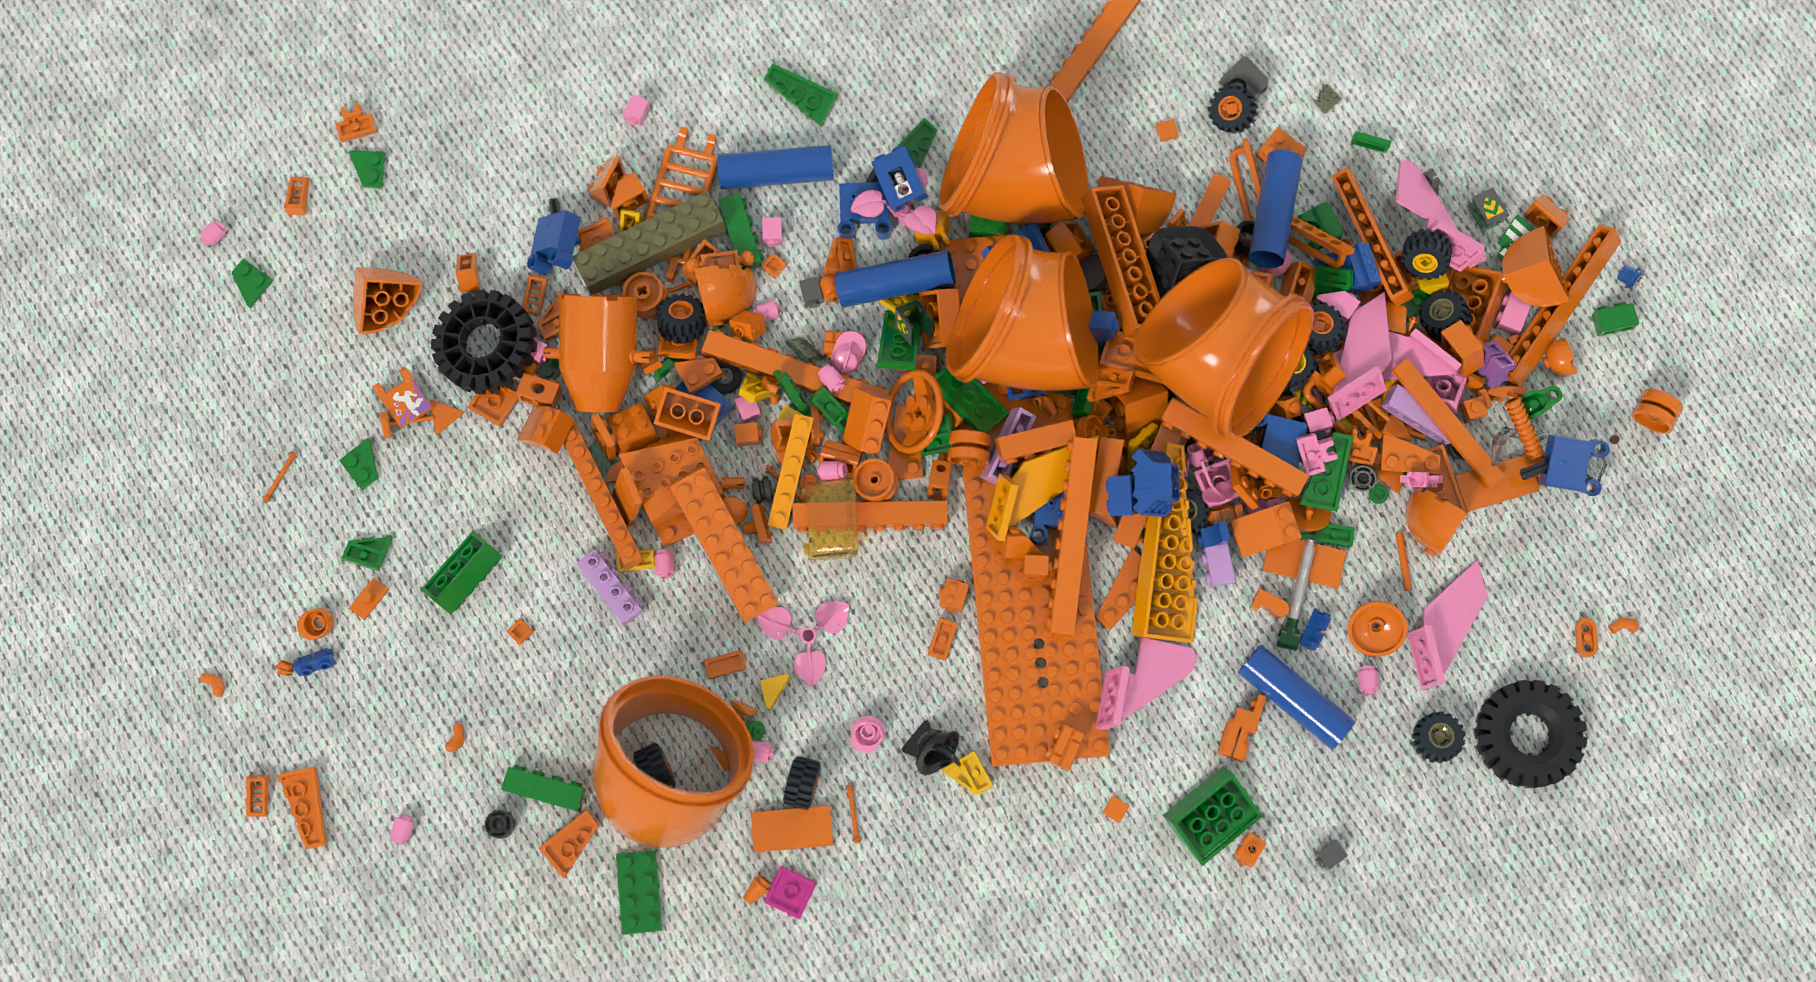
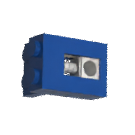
(889, 168)

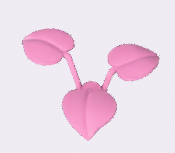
(920, 220)
(1221, 491)
(807, 665)

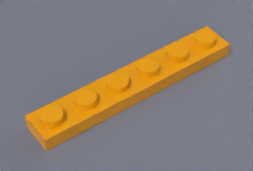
(790, 471)

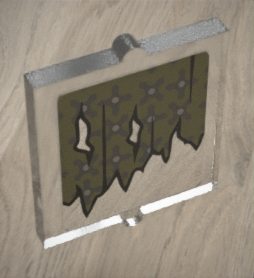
(1324, 97)

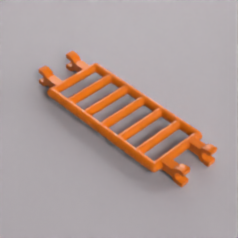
(679, 148)

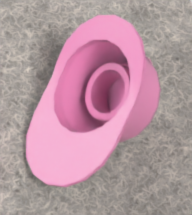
(848, 352)

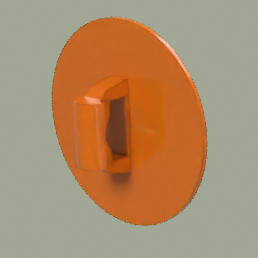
(1309, 517)

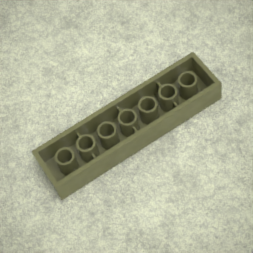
(649, 243)

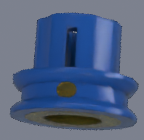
(1630, 277)

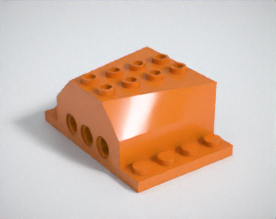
(656, 468)

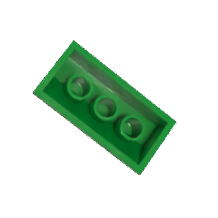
(461, 573)

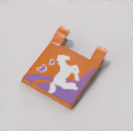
(405, 400)

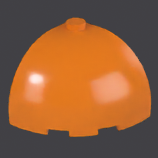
(1148, 204)
(1533, 271)
(725, 292)
(382, 298)
(1138, 408)
(1432, 521)

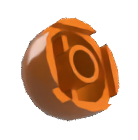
(1560, 358)

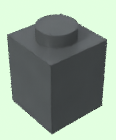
(811, 292)
(1330, 855)

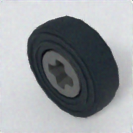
(731, 385)

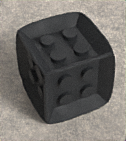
(1178, 252)

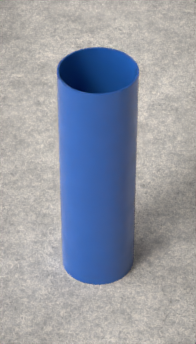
(775, 167)
(1275, 209)
(895, 278)
(1297, 697)

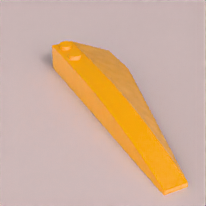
(1165, 581)

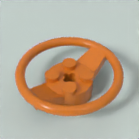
(922, 412)

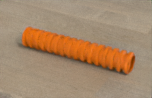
(1525, 431)

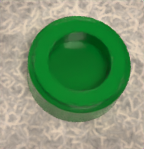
(1378, 494)

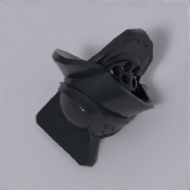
(932, 748)

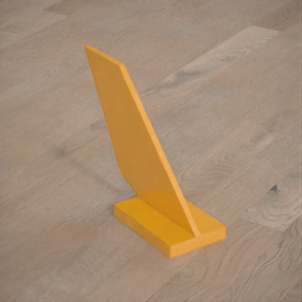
(1027, 491)

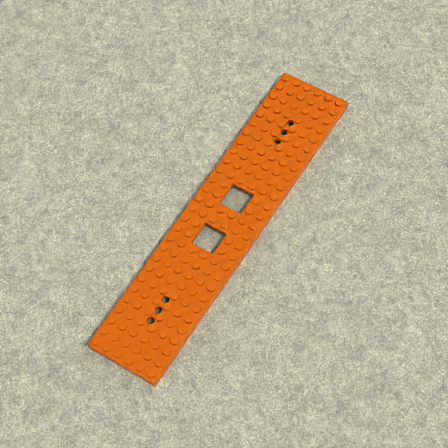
(1015, 611)

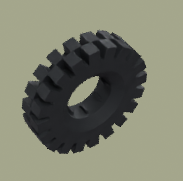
(506, 359)
(1553, 709)

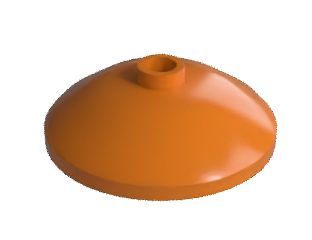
(1383, 638)

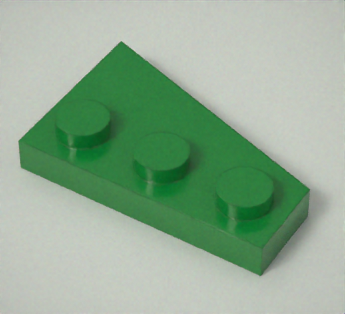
(919, 140)

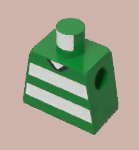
(1515, 230)

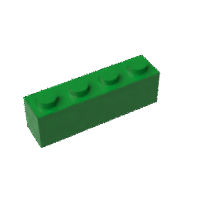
(739, 228)
(544, 789)

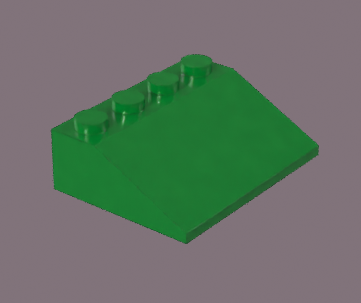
(1212, 815)

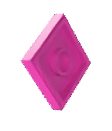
(790, 892)

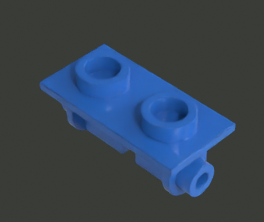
(1311, 637)
(306, 665)

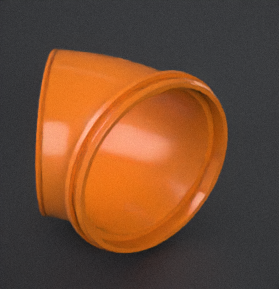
(1016, 157)
(1025, 321)
(1225, 344)
(638, 804)

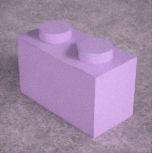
(1218, 565)

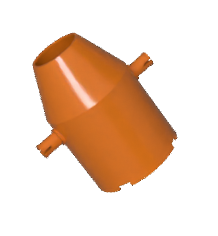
(597, 349)

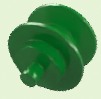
(755, 729)

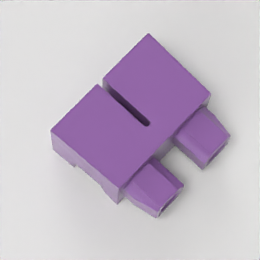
(1496, 364)

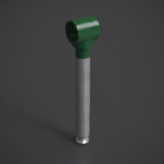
(1289, 634)

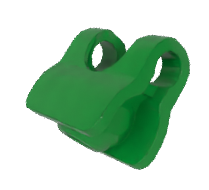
(1325, 220)
(1538, 401)

